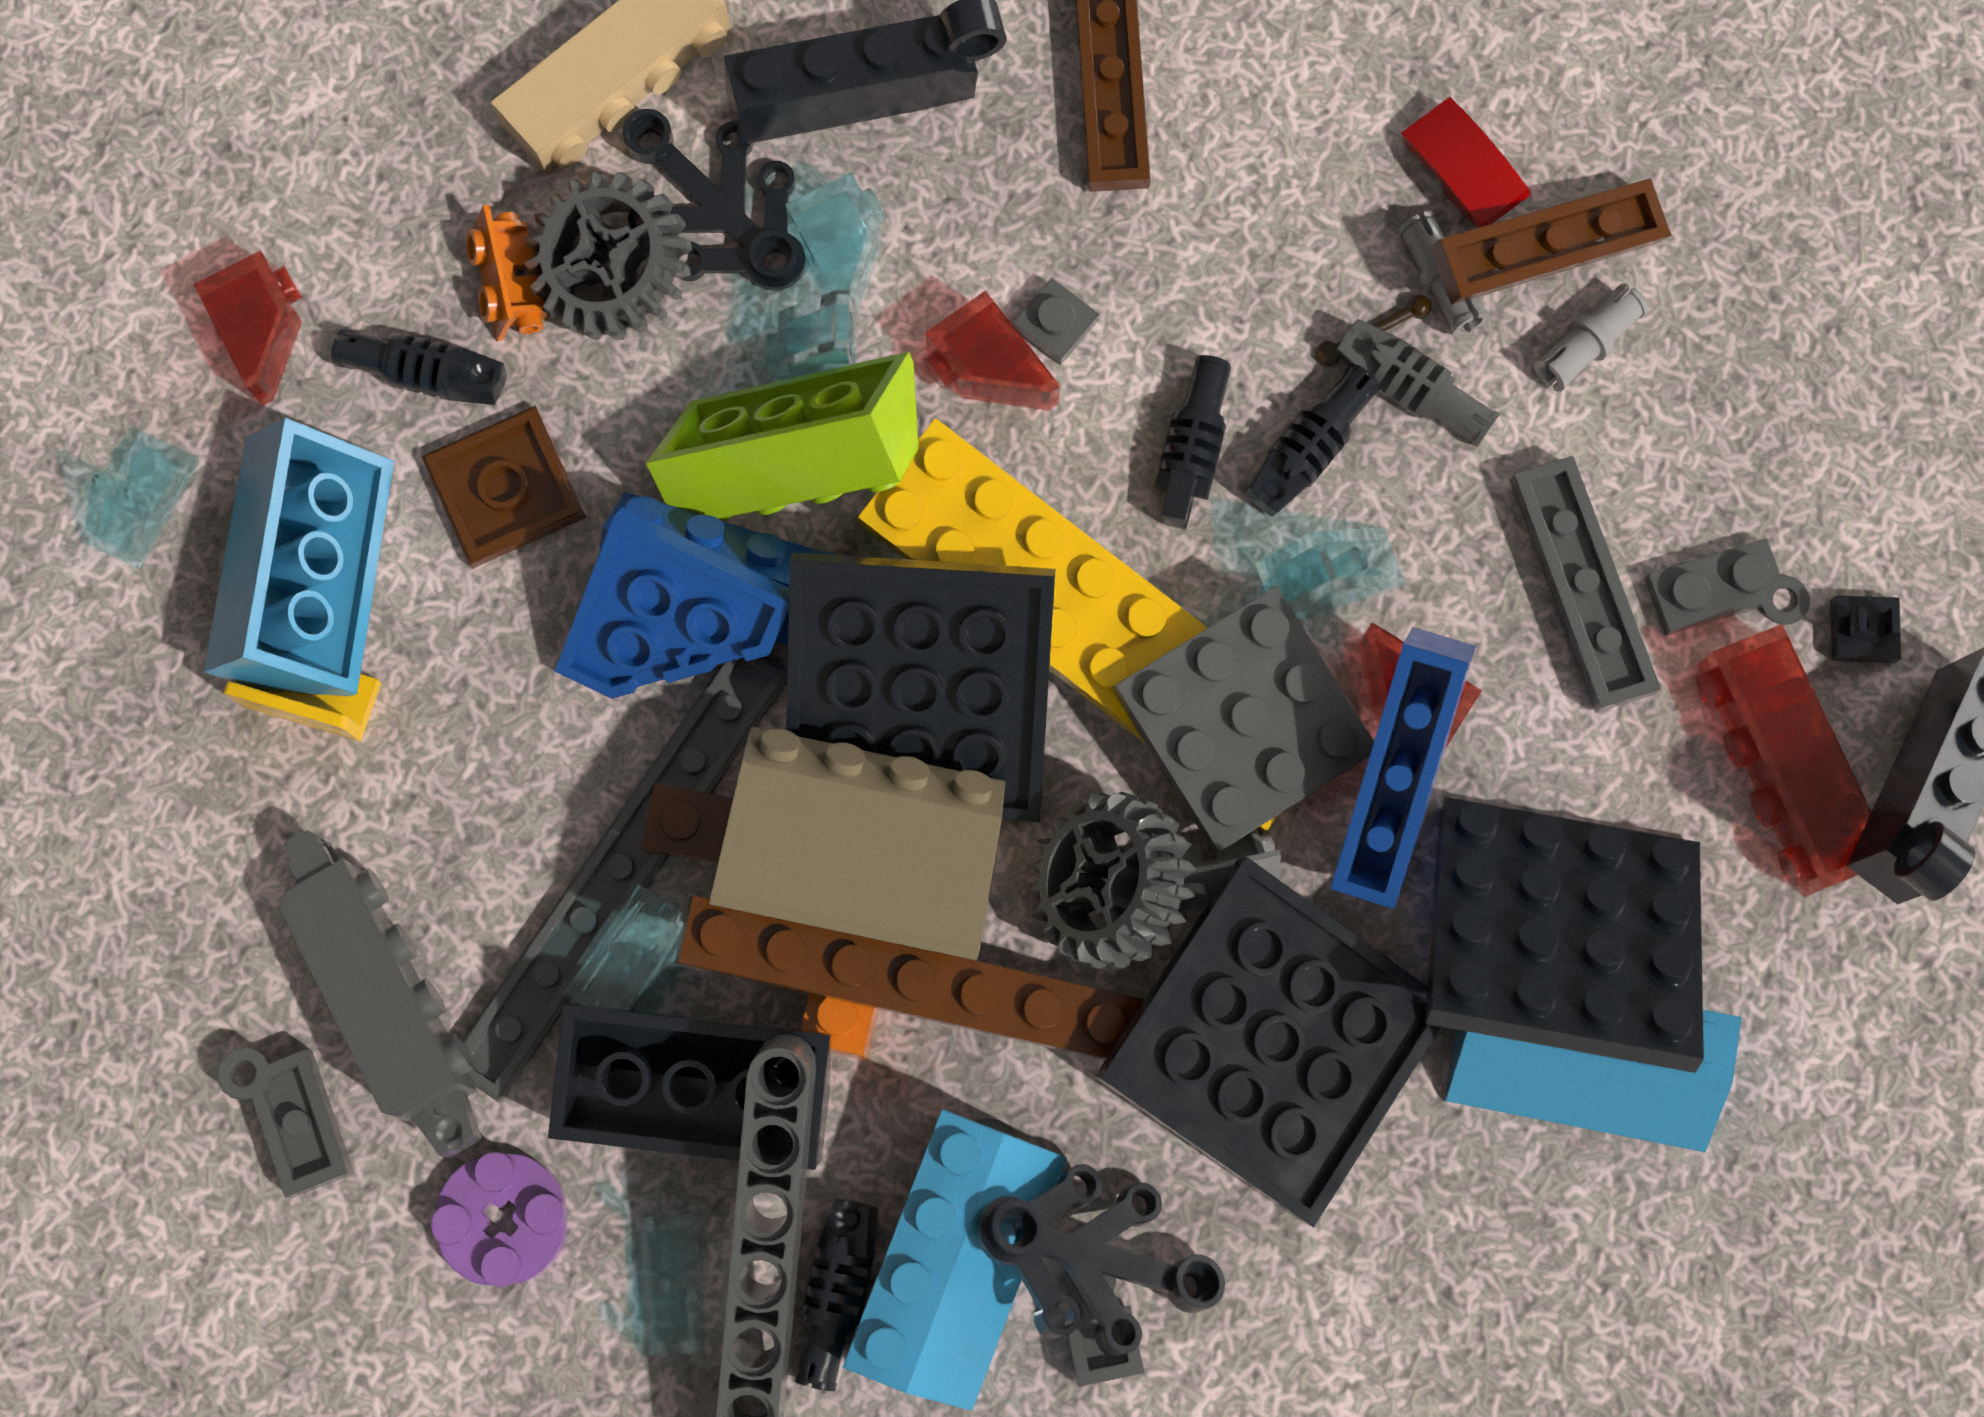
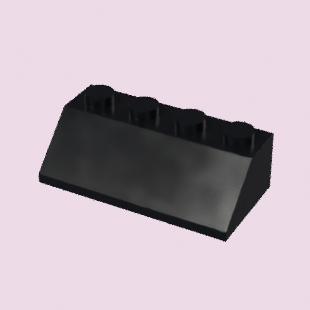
(671, 1082)

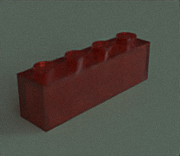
(1789, 755)

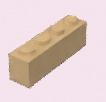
(605, 73)

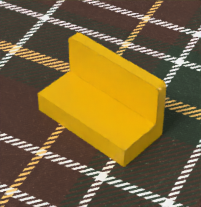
(330, 713)

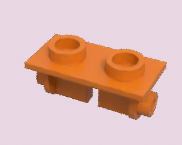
(499, 250)

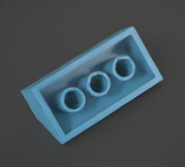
(299, 563)
(1599, 1090)
(937, 1292)

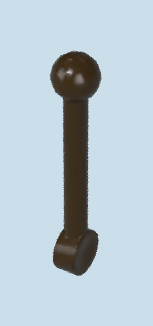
(1417, 307)

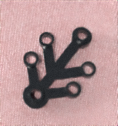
(725, 208)
(1089, 1258)

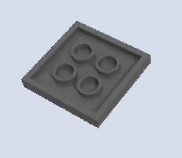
(1245, 719)

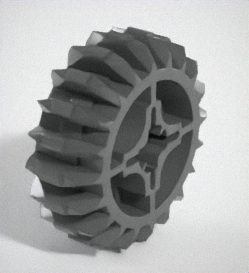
(563, 271)
(1131, 888)

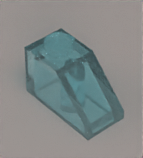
(839, 234)
(813, 336)
(1331, 569)

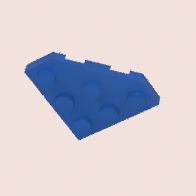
(666, 611)

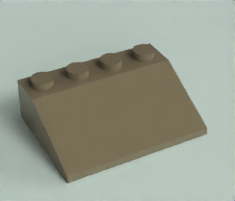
(860, 843)

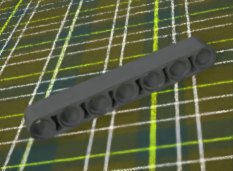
(767, 1239)

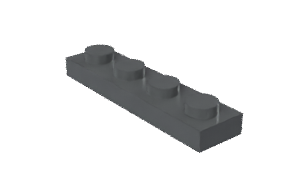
(1584, 584)

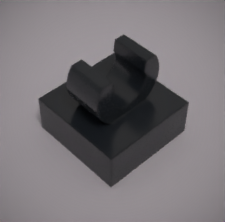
(1865, 629)

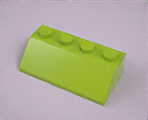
(792, 441)

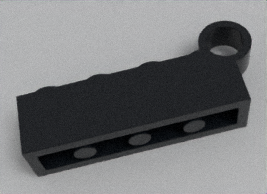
(861, 73)
(1932, 793)

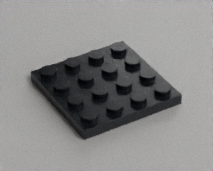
(925, 664)
(1567, 935)
(1273, 1041)

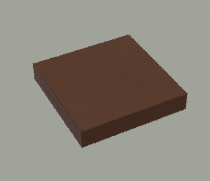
(503, 487)

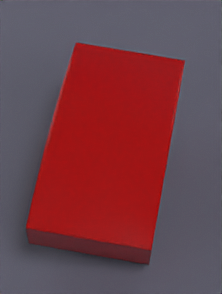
(1466, 163)

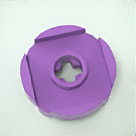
(505, 1257)

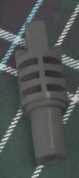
(1415, 380)

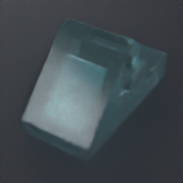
(134, 506)

